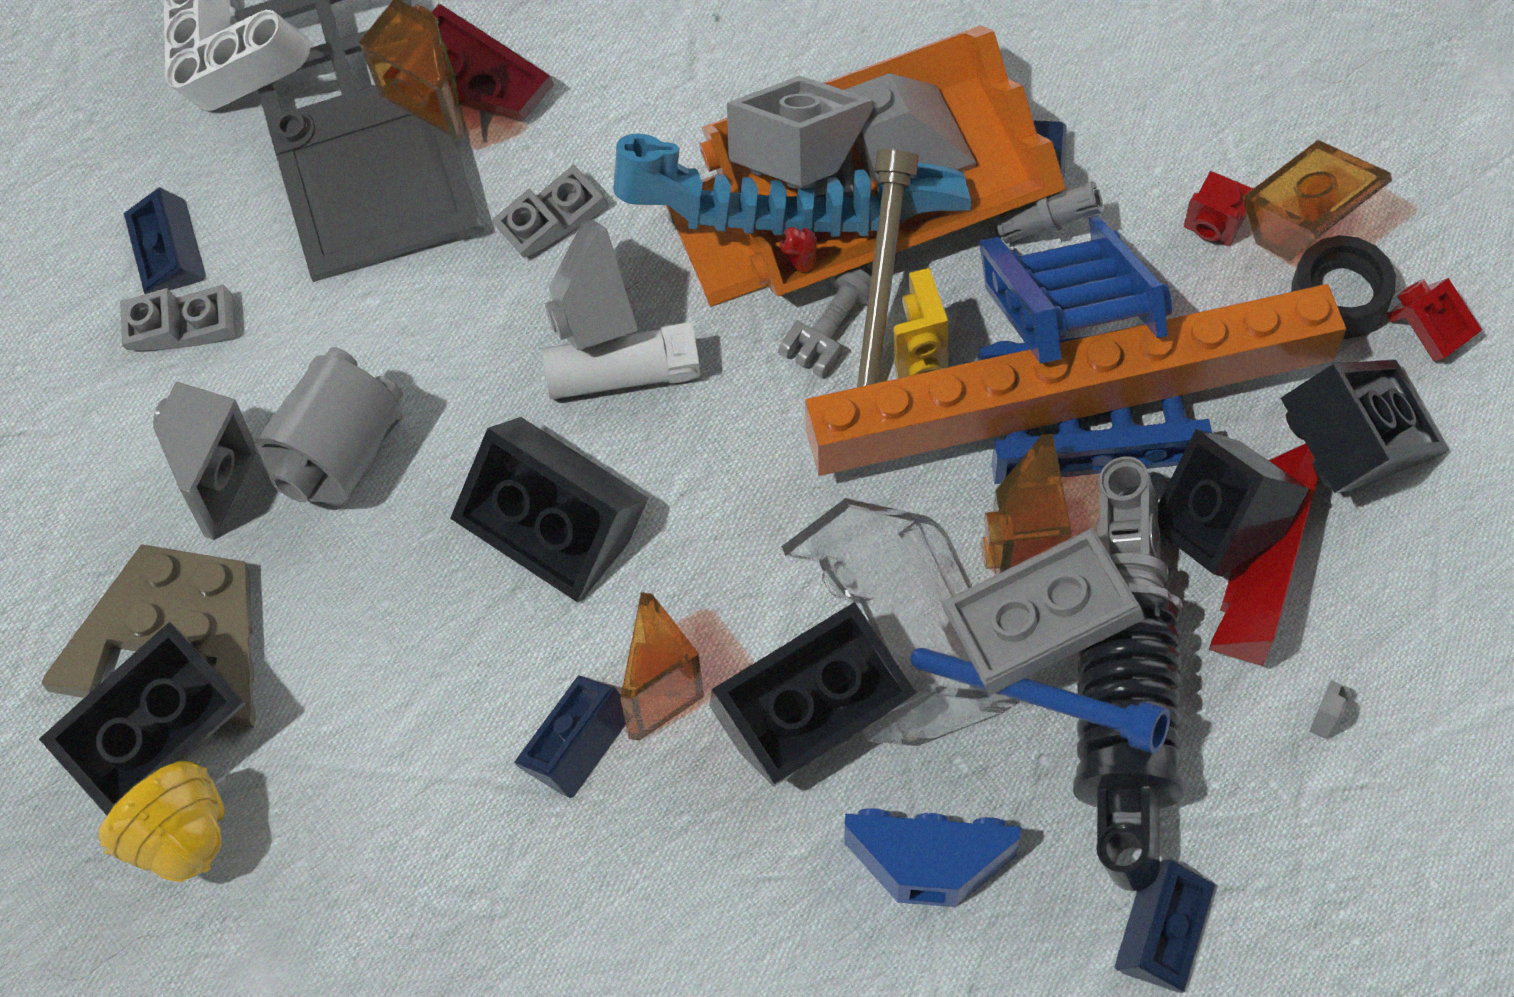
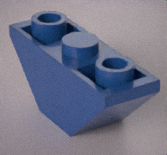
(930, 856)

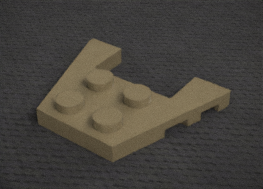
(160, 585)

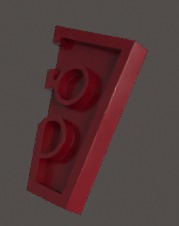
(488, 72)

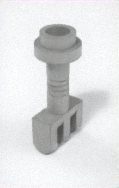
(852, 287)

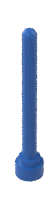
(1141, 725)

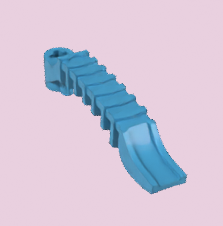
(650, 175)

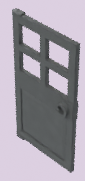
(359, 168)

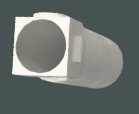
(623, 362)

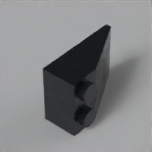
(1362, 423)

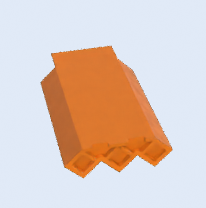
(992, 120)

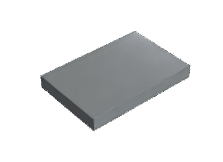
(1042, 611)

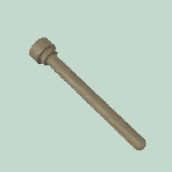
(895, 173)

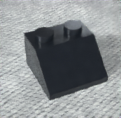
(1226, 502)

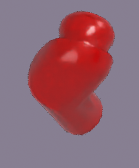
(800, 248)

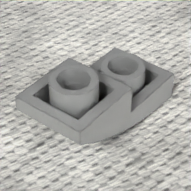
(545, 218)
(169, 322)

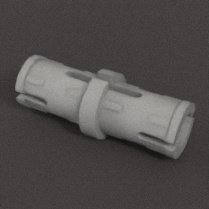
(1050, 212)

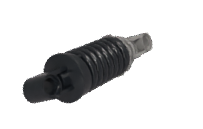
(1126, 670)

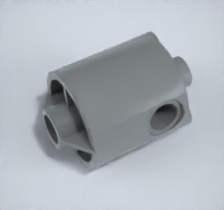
(328, 430)

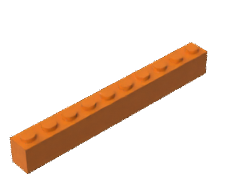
(1090, 378)

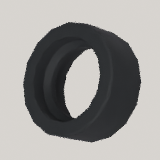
(1361, 258)

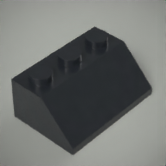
(547, 507)
(810, 695)
(142, 717)

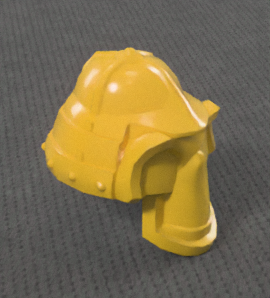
(167, 823)

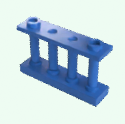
(1072, 288)
(1088, 452)

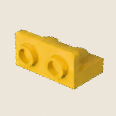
(923, 340)

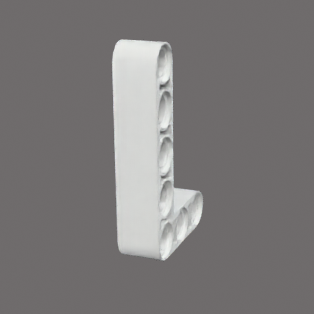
(224, 62)

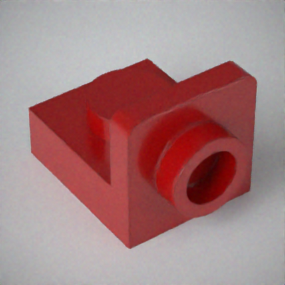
(1217, 209)
(1436, 316)

